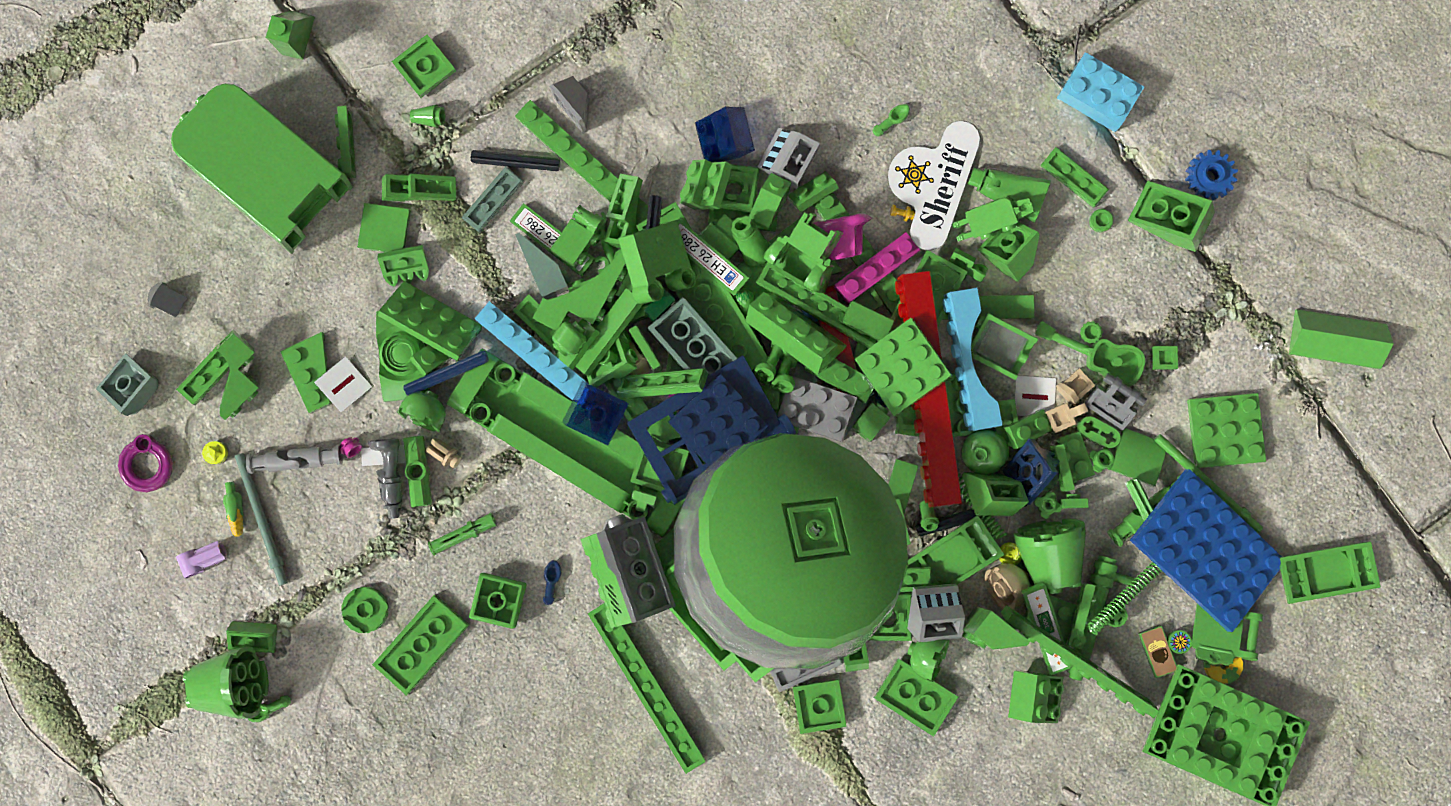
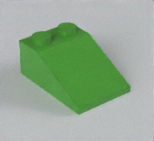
(1173, 215)

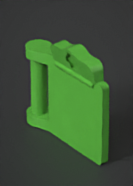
(1219, 646)

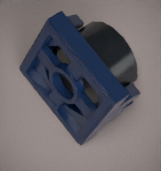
(1036, 472)

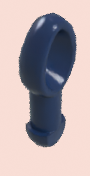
(552, 575)

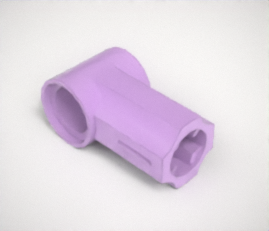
(197, 560)

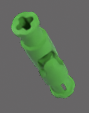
(1134, 520)

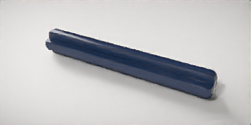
(446, 373)

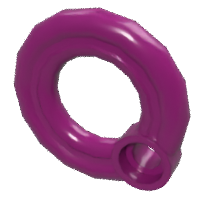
(161, 453)

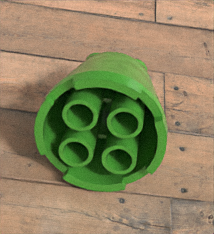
(1053, 552)
(228, 684)

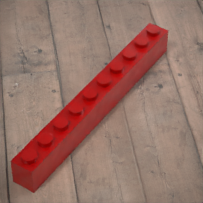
(932, 410)

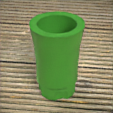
(750, 241)

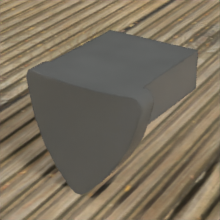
(165, 299)

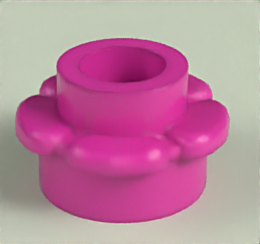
(350, 447)

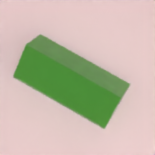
(1340, 339)

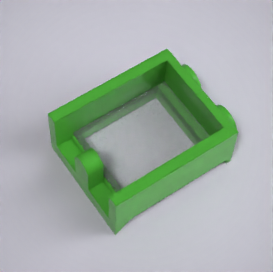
(1001, 345)

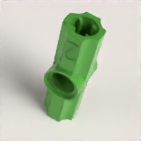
(416, 455)

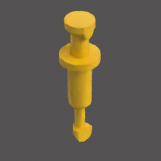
(907, 213)

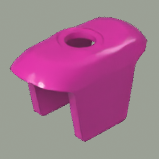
(852, 239)

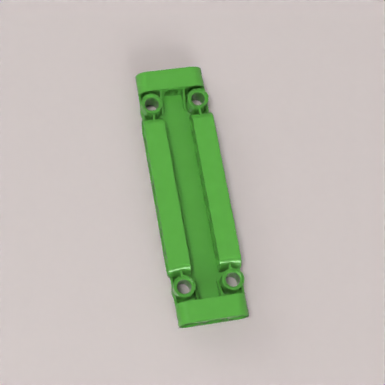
(531, 419)

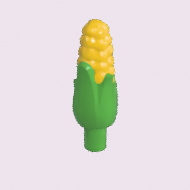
(234, 511)

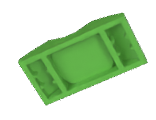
(394, 359)
(959, 553)
(1329, 572)

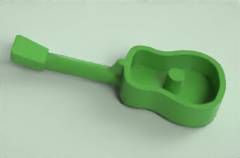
(1103, 356)

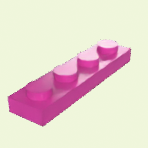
(876, 268)

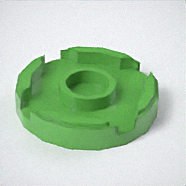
(364, 609)

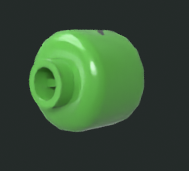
(569, 338)

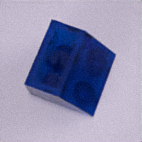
(725, 135)

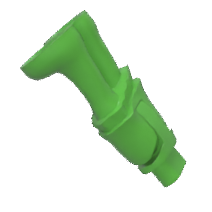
(766, 370)

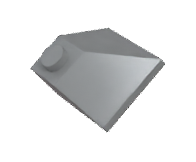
(573, 99)

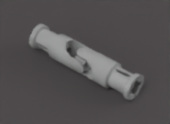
(291, 459)

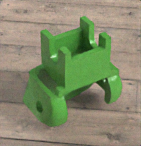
(806, 253)

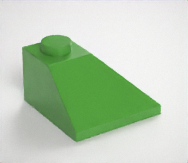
(1012, 250)

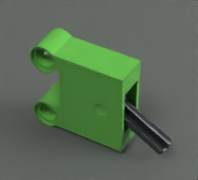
(655, 253)

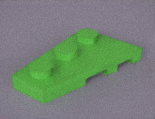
(307, 364)

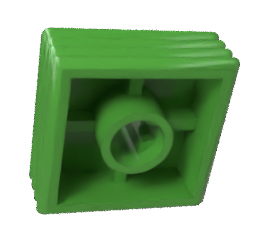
(484, 607)

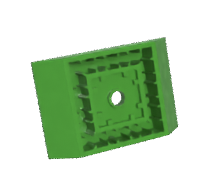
(1257, 741)

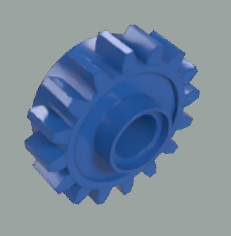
(1219, 167)

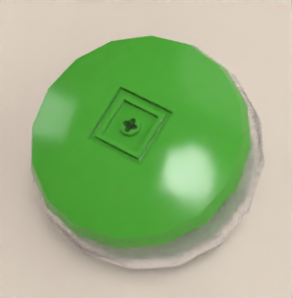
(790, 551)

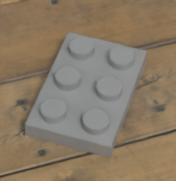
(818, 409)

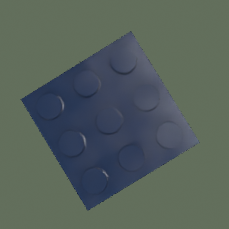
(717, 420)

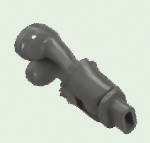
(388, 477)

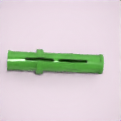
(463, 533)

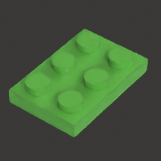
(915, 698)

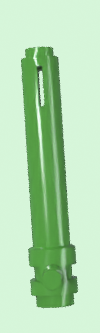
(1103, 579)

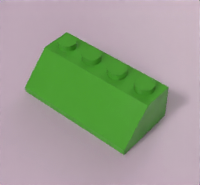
(793, 331)
(989, 630)

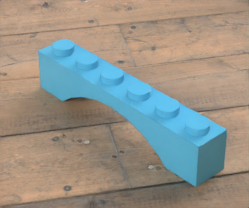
(529, 350)
(980, 408)

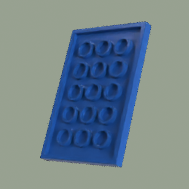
(1208, 550)

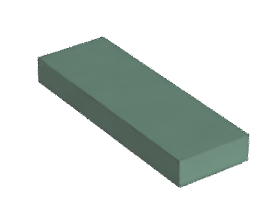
(492, 199)

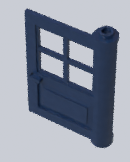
(745, 383)

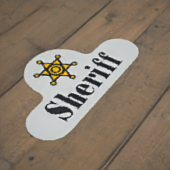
(934, 182)

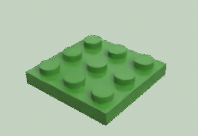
(903, 367)
(1226, 430)

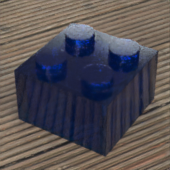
(595, 413)

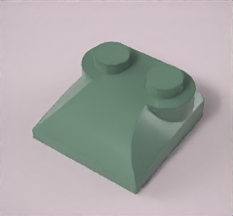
(128, 386)

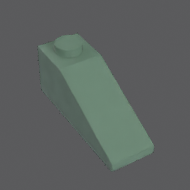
(545, 271)

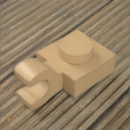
(1063, 417)

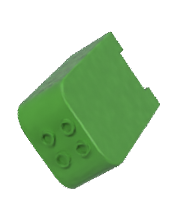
(257, 163)

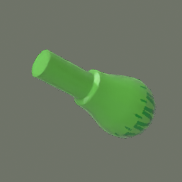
(743, 300)

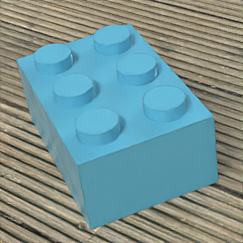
(1100, 92)

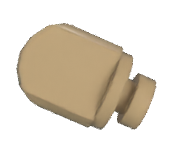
(444, 453)

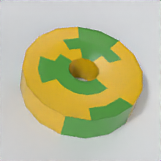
(1226, 675)

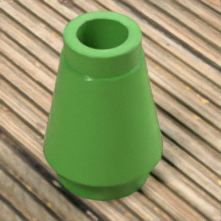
(429, 116)

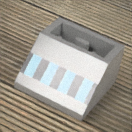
(789, 156)
(936, 613)

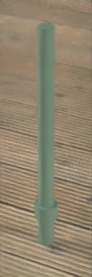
(276, 561)

